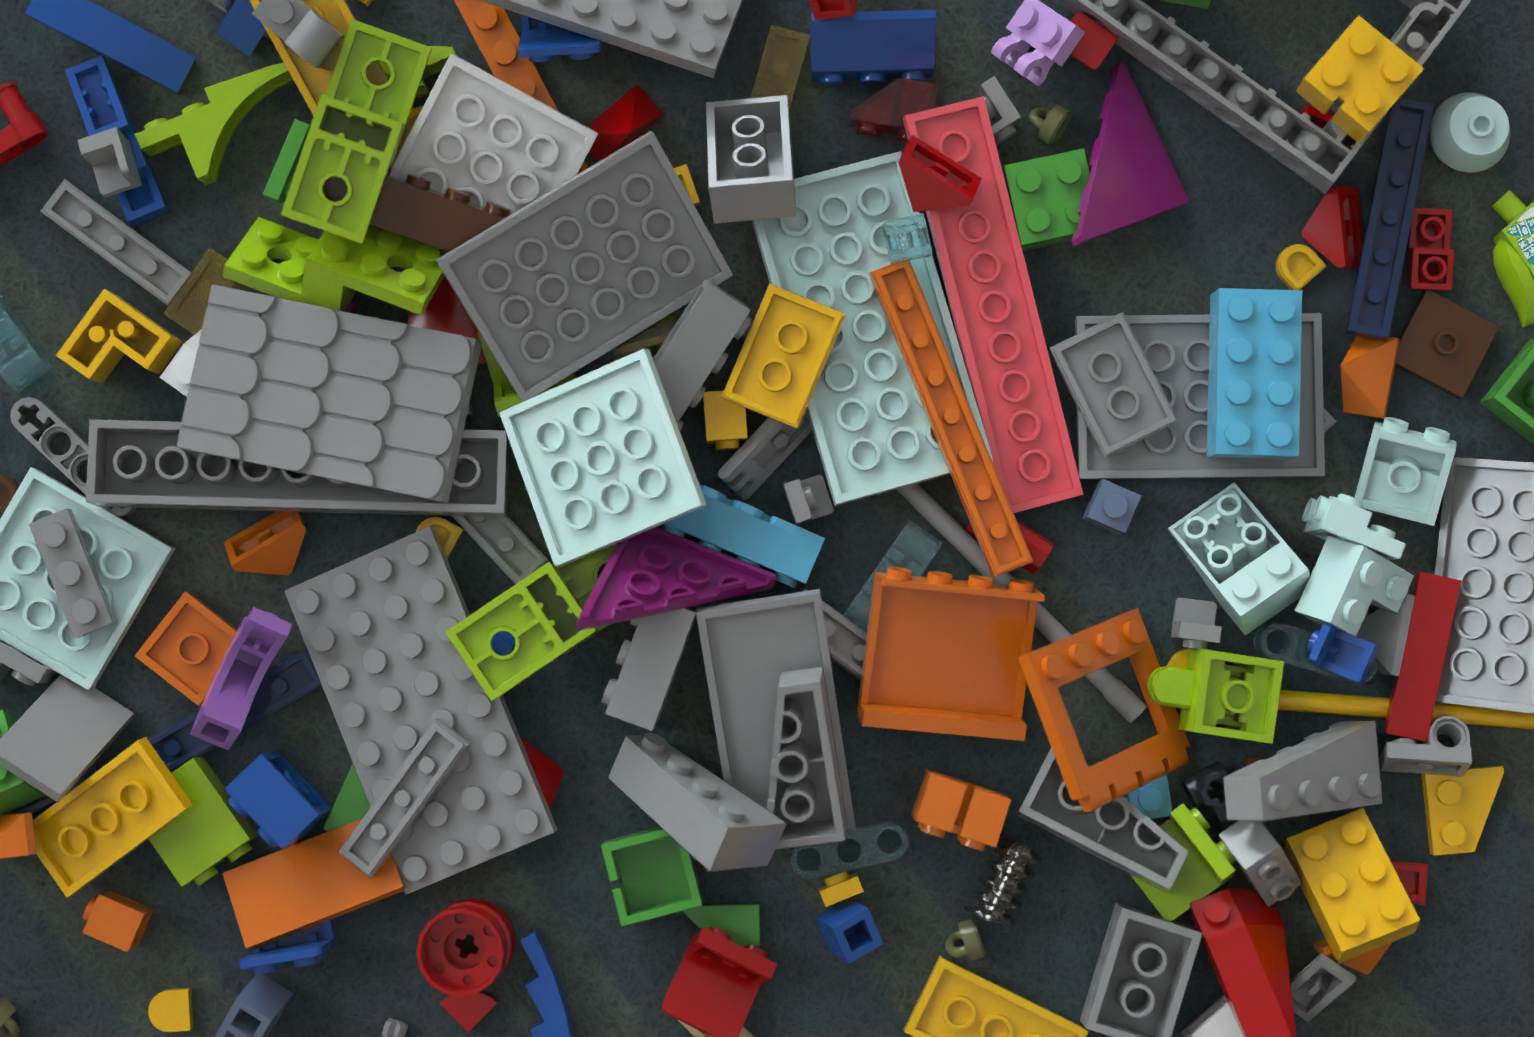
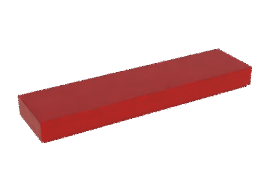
(1423, 657)

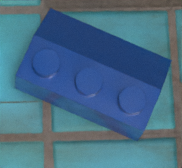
(873, 47)

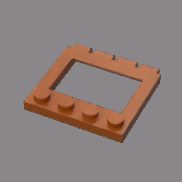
(1077, 657)

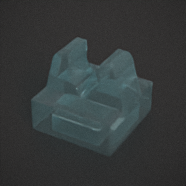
(907, 238)

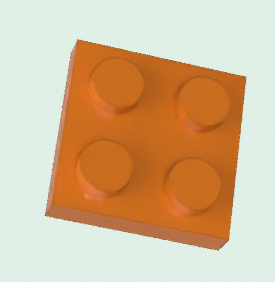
(188, 647)

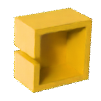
(1362, 73)

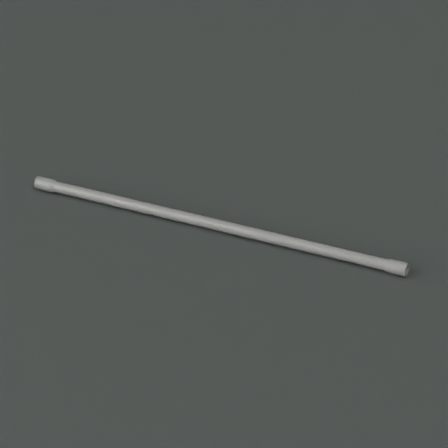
(1112, 689)

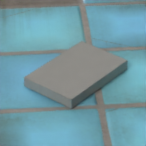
(1113, 385)
(62, 736)

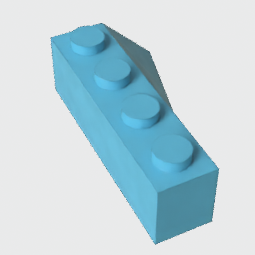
(751, 536)

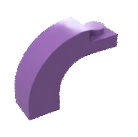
(239, 677)

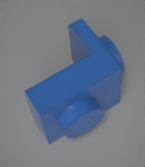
(1341, 653)

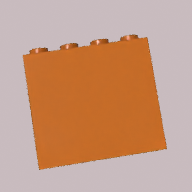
(947, 654)

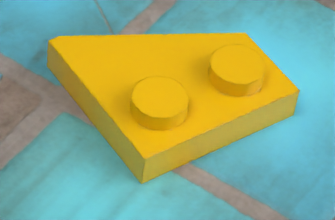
(1459, 808)

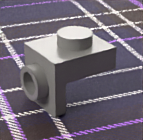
(1195, 623)

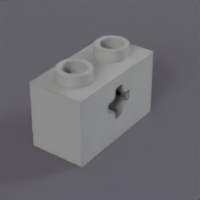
(1261, 860)

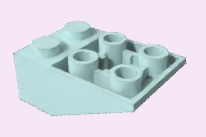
(1241, 558)

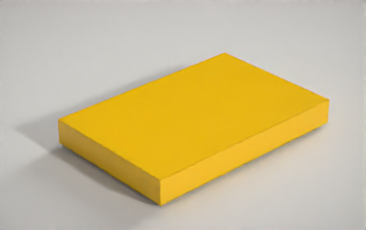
(783, 356)

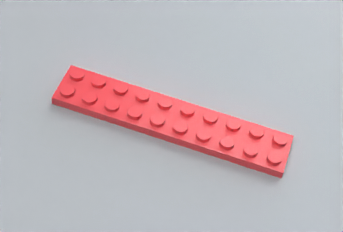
(998, 315)

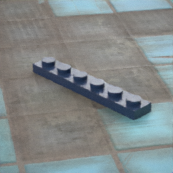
(1389, 219)

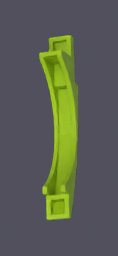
(209, 127)

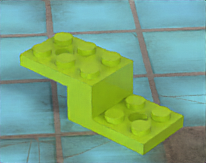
(356, 131)
(335, 267)
(539, 615)

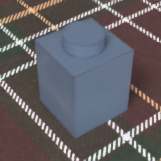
(1111, 507)

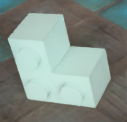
(1348, 582)

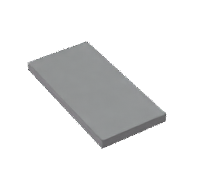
(743, 660)

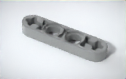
(67, 463)

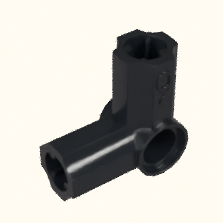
(1207, 795)

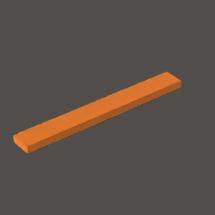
(950, 418)

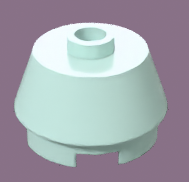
(1470, 132)

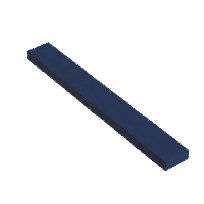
(175, 746)

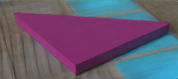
(1128, 167)
(664, 574)

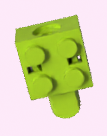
(1214, 693)

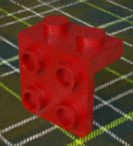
(716, 983)

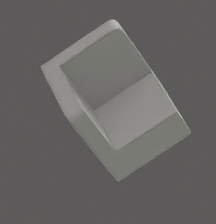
(111, 161)

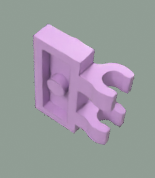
(1046, 32)

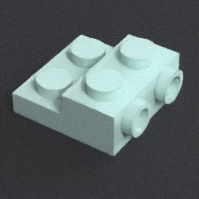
(1405, 471)
(1348, 521)

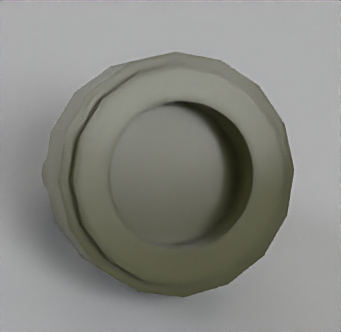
(1054, 124)
(971, 938)
(8, 1026)

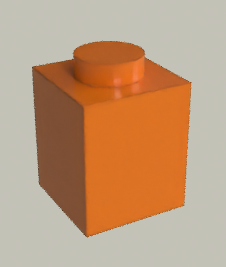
(116, 920)

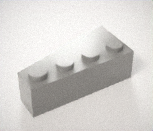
(804, 763)
(1313, 777)
(695, 805)
(1112, 832)

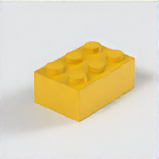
(1351, 885)

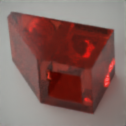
(888, 106)

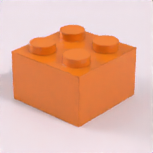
(960, 809)

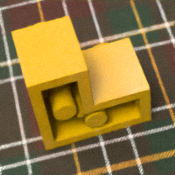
(112, 330)

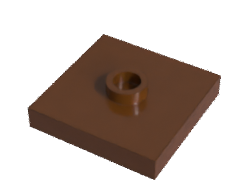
(1444, 343)

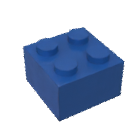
(277, 800)

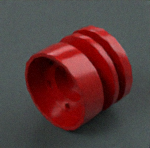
(444, 954)

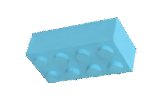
(1254, 374)

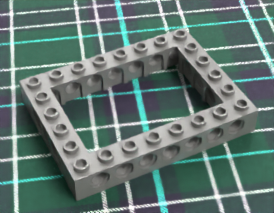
(1241, 102)

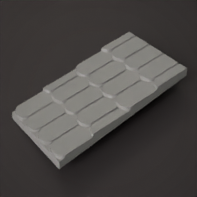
(329, 393)

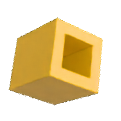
(724, 421)

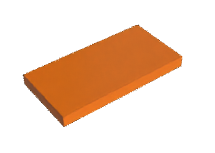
(303, 888)

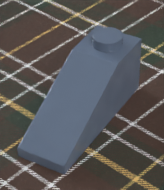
(255, 1009)

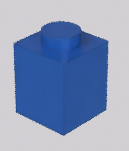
(848, 930)

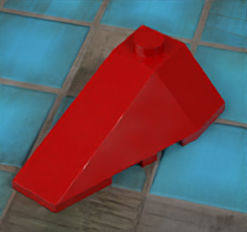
(1249, 959)

